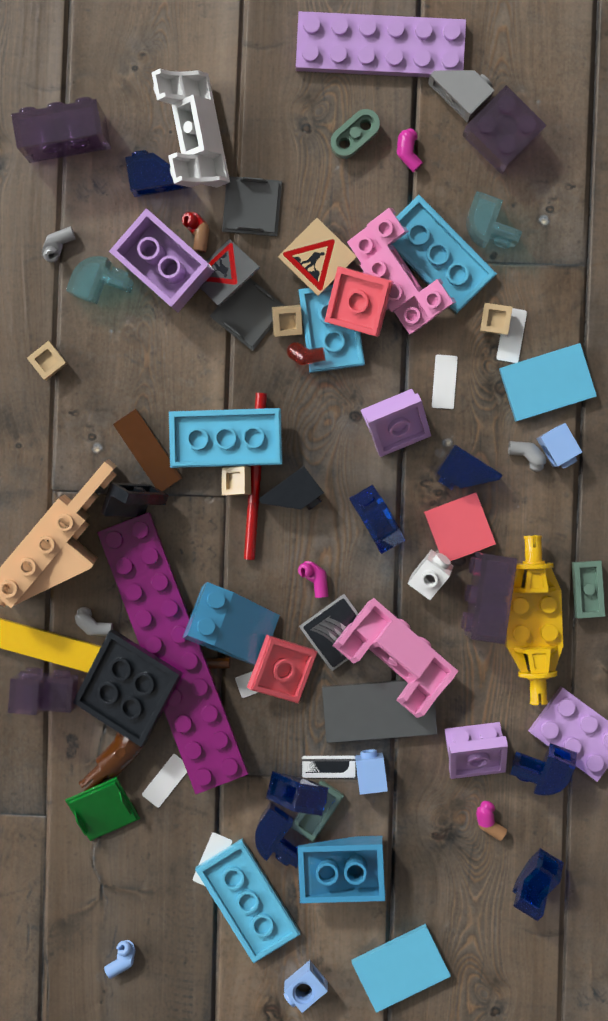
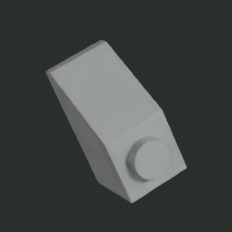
(462, 90)

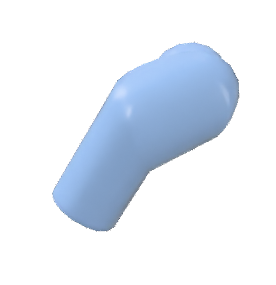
(124, 959)

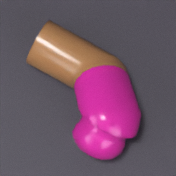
(487, 823)

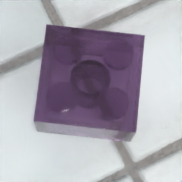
(503, 129)

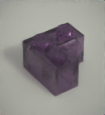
(38, 691)

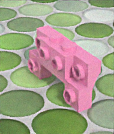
(380, 258)
(402, 651)

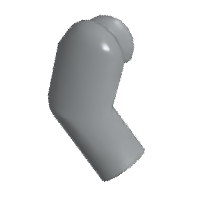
(54, 243)
(531, 452)
(89, 625)

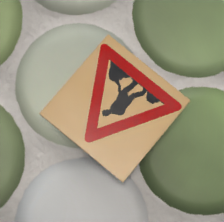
(316, 256)

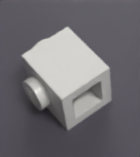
(431, 574)

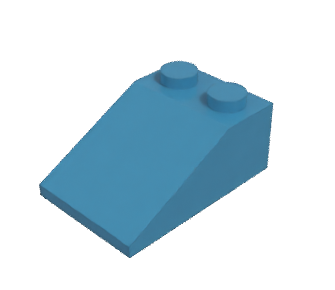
(229, 623)
(342, 870)

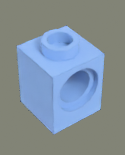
(560, 446)
(371, 772)
(308, 975)

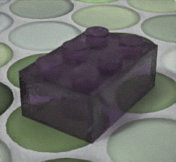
(61, 130)
(489, 597)

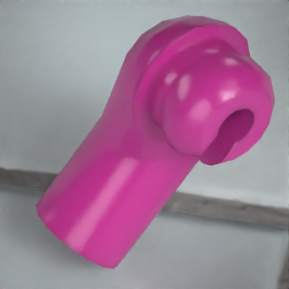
(405, 149)
(317, 576)

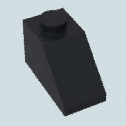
(295, 492)

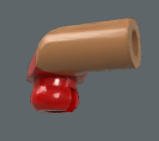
(198, 228)

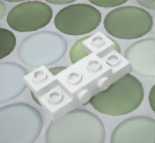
(197, 128)

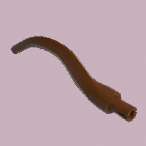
(124, 751)

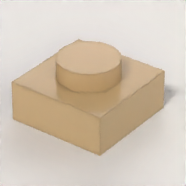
(496, 319)
(287, 320)
(47, 360)
(236, 481)

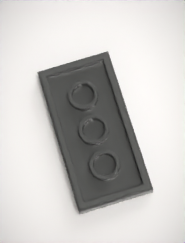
(372, 712)

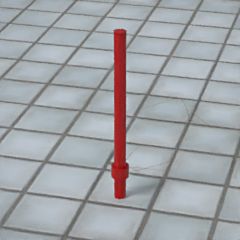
(253, 499)

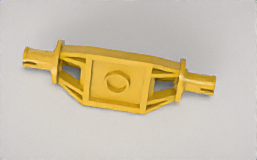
(535, 620)

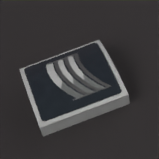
(327, 626)

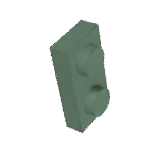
(588, 589)

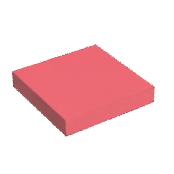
(358, 301)
(460, 527)
(282, 669)

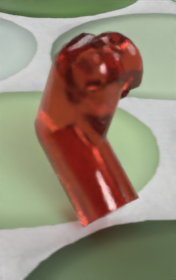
(303, 355)

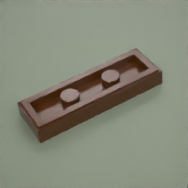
(147, 450)

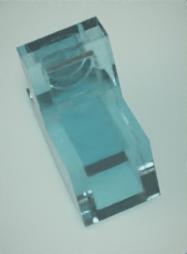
(482, 223)
(92, 274)

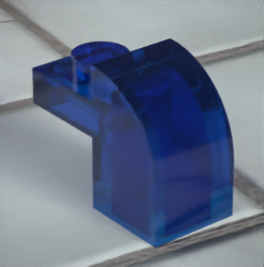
(377, 519)
(548, 775)
(270, 835)
(535, 882)

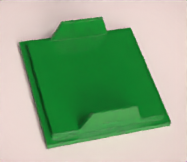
(102, 809)

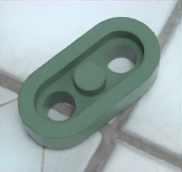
(354, 134)

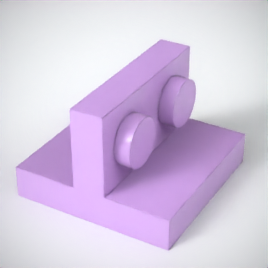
(396, 422)
(476, 750)

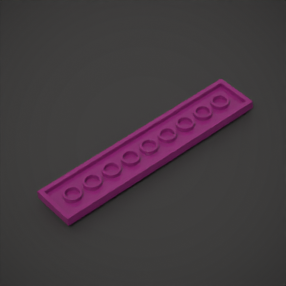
(159, 624)

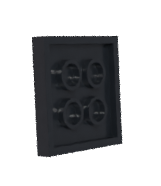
(127, 687)

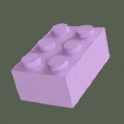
(162, 260)

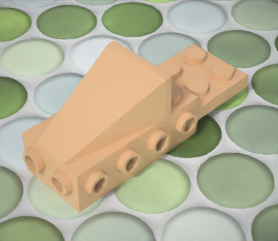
(51, 548)

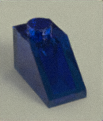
(149, 174)
(463, 470)
(297, 793)

